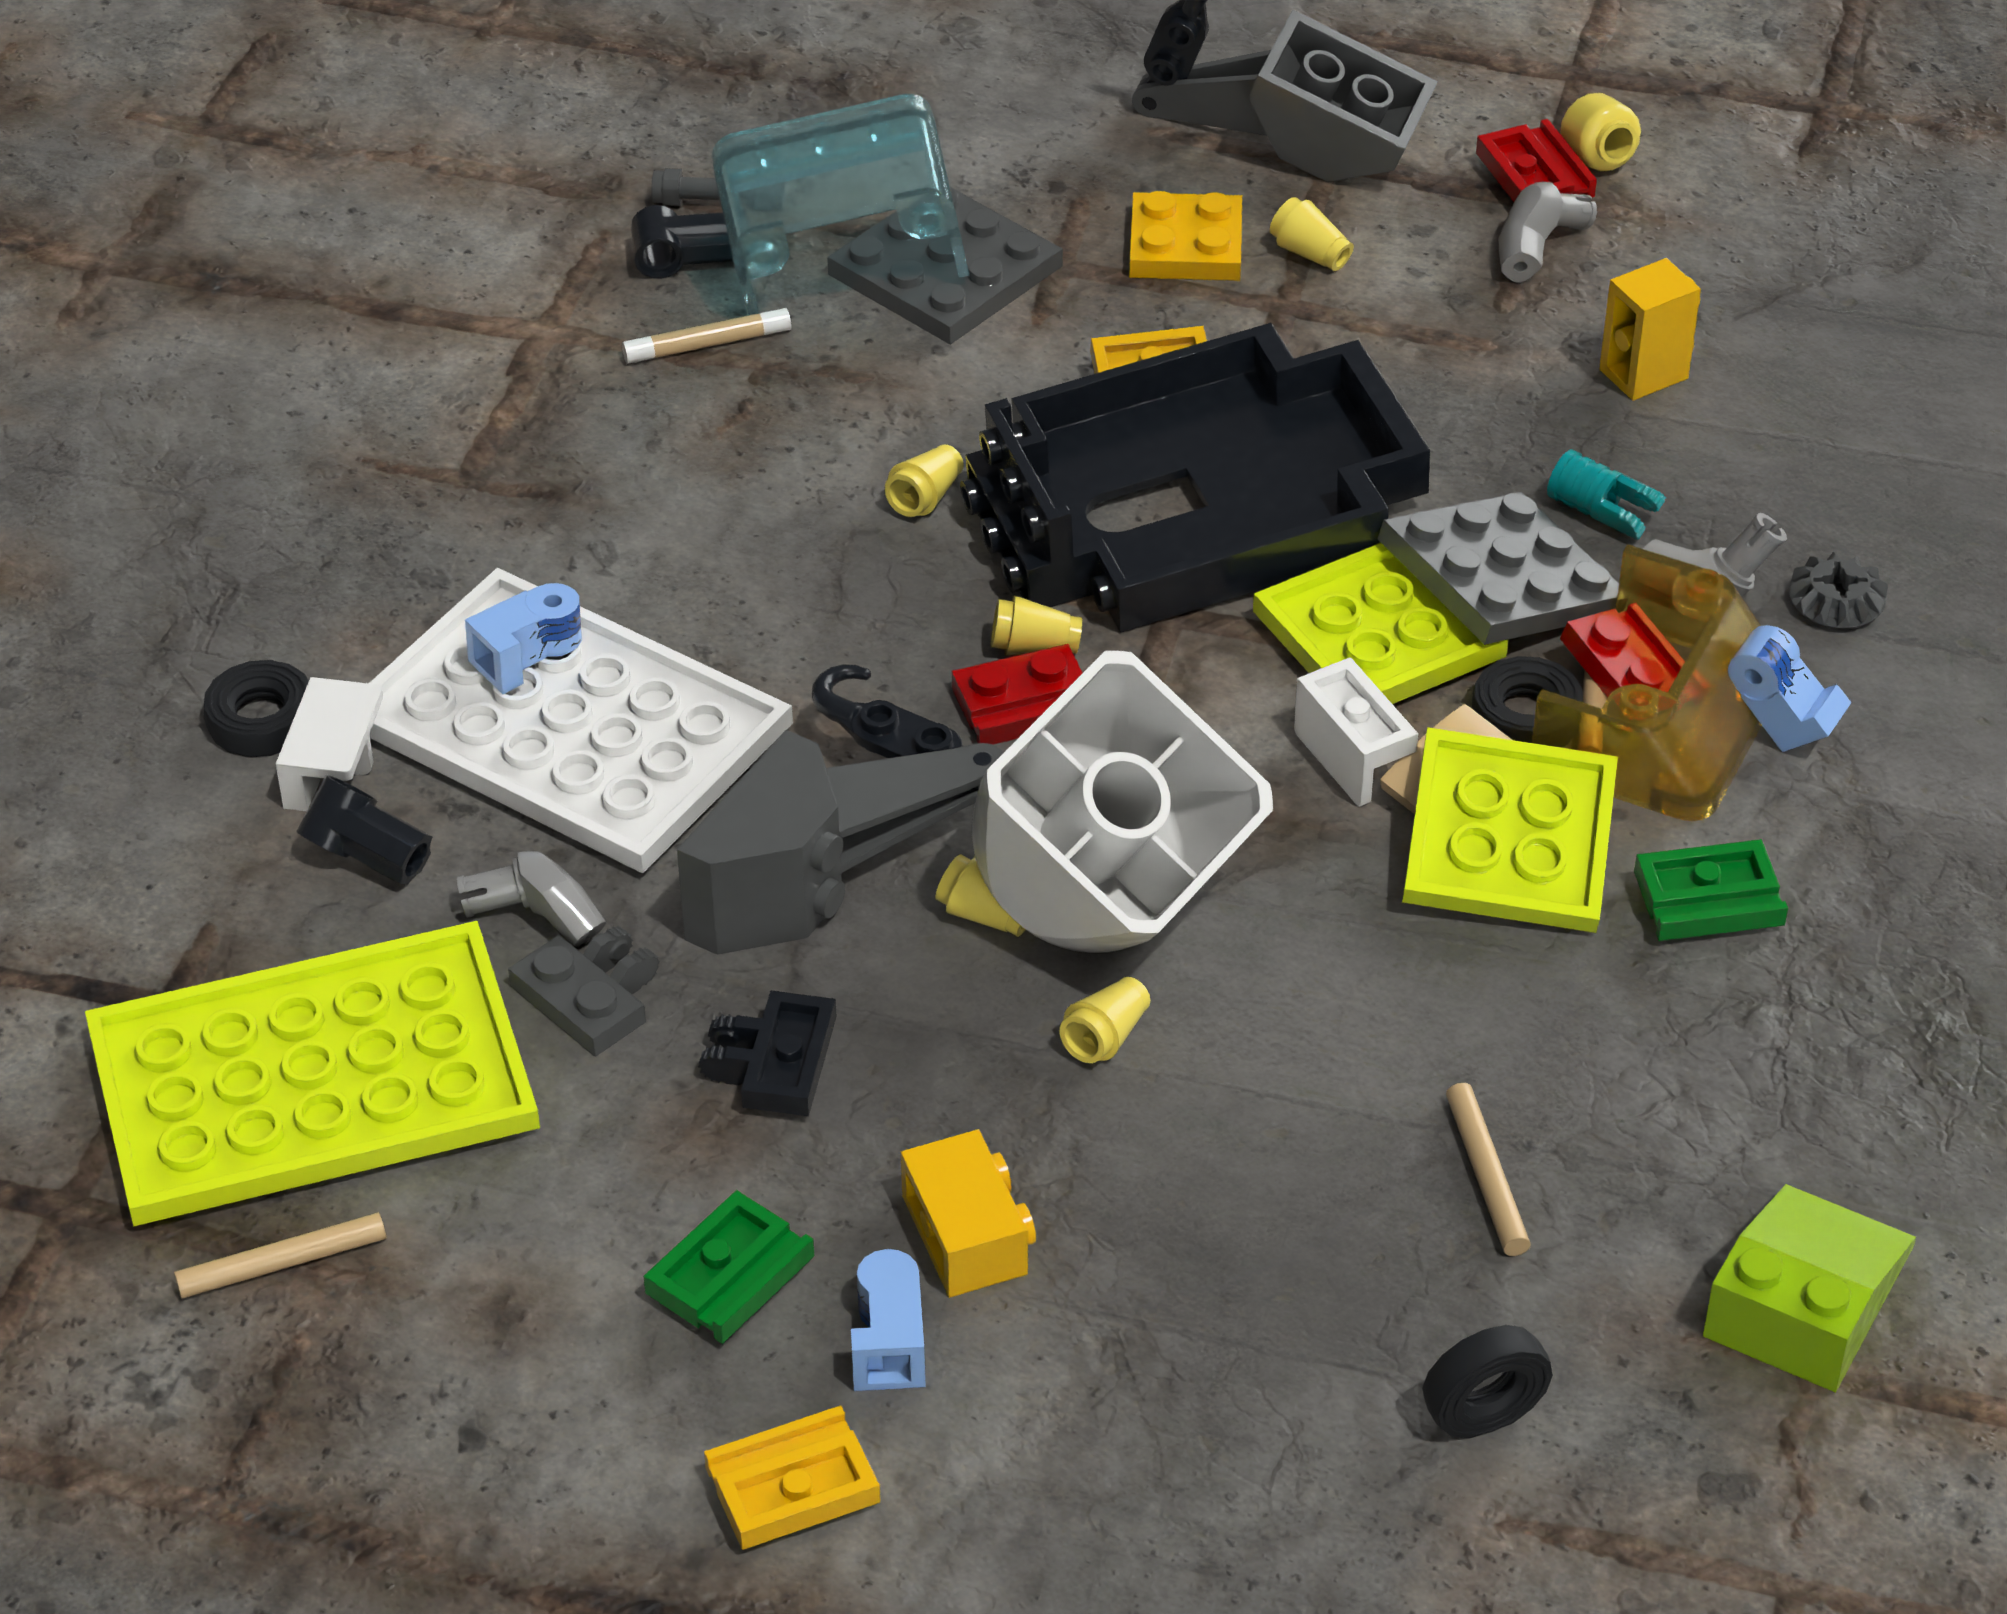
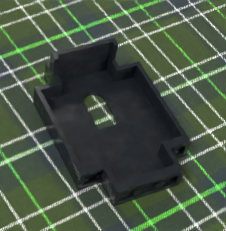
(1275, 445)

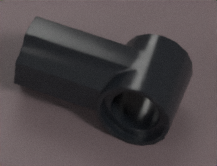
(669, 241)
(352, 825)

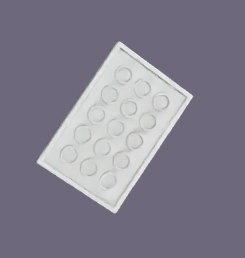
(596, 743)

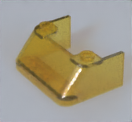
(1678, 744)

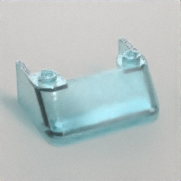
(828, 173)

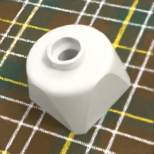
(1112, 811)

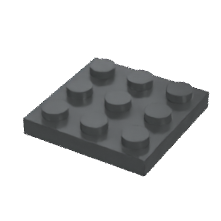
(921, 275)
(1500, 566)

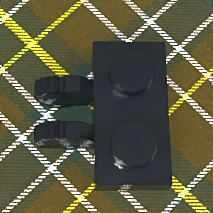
(774, 1054)

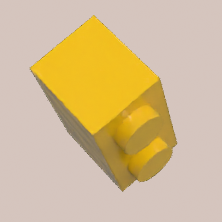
(1649, 328)
(966, 1212)

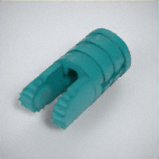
(1598, 490)

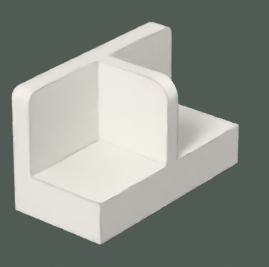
(1350, 726)
(327, 738)

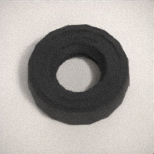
(1517, 677)
(246, 683)
(1463, 1367)

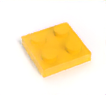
(1186, 236)

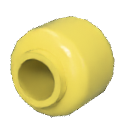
(1601, 131)

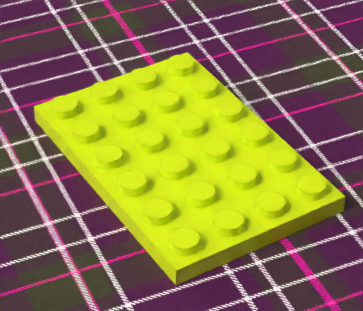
(309, 1072)

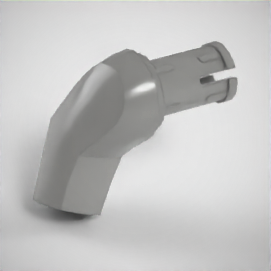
(1532, 219)
(1739, 559)
(543, 888)

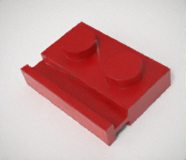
(1529, 156)
(1622, 650)
(1013, 692)

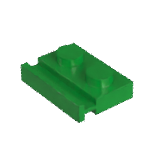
(1710, 889)
(728, 1266)

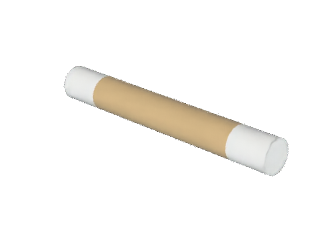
(706, 335)

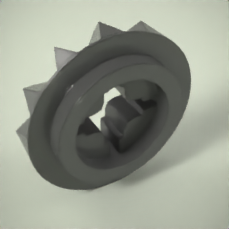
(1817, 598)

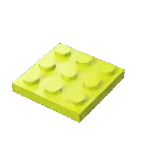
(1378, 617)
(1511, 830)

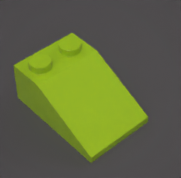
(1805, 1286)

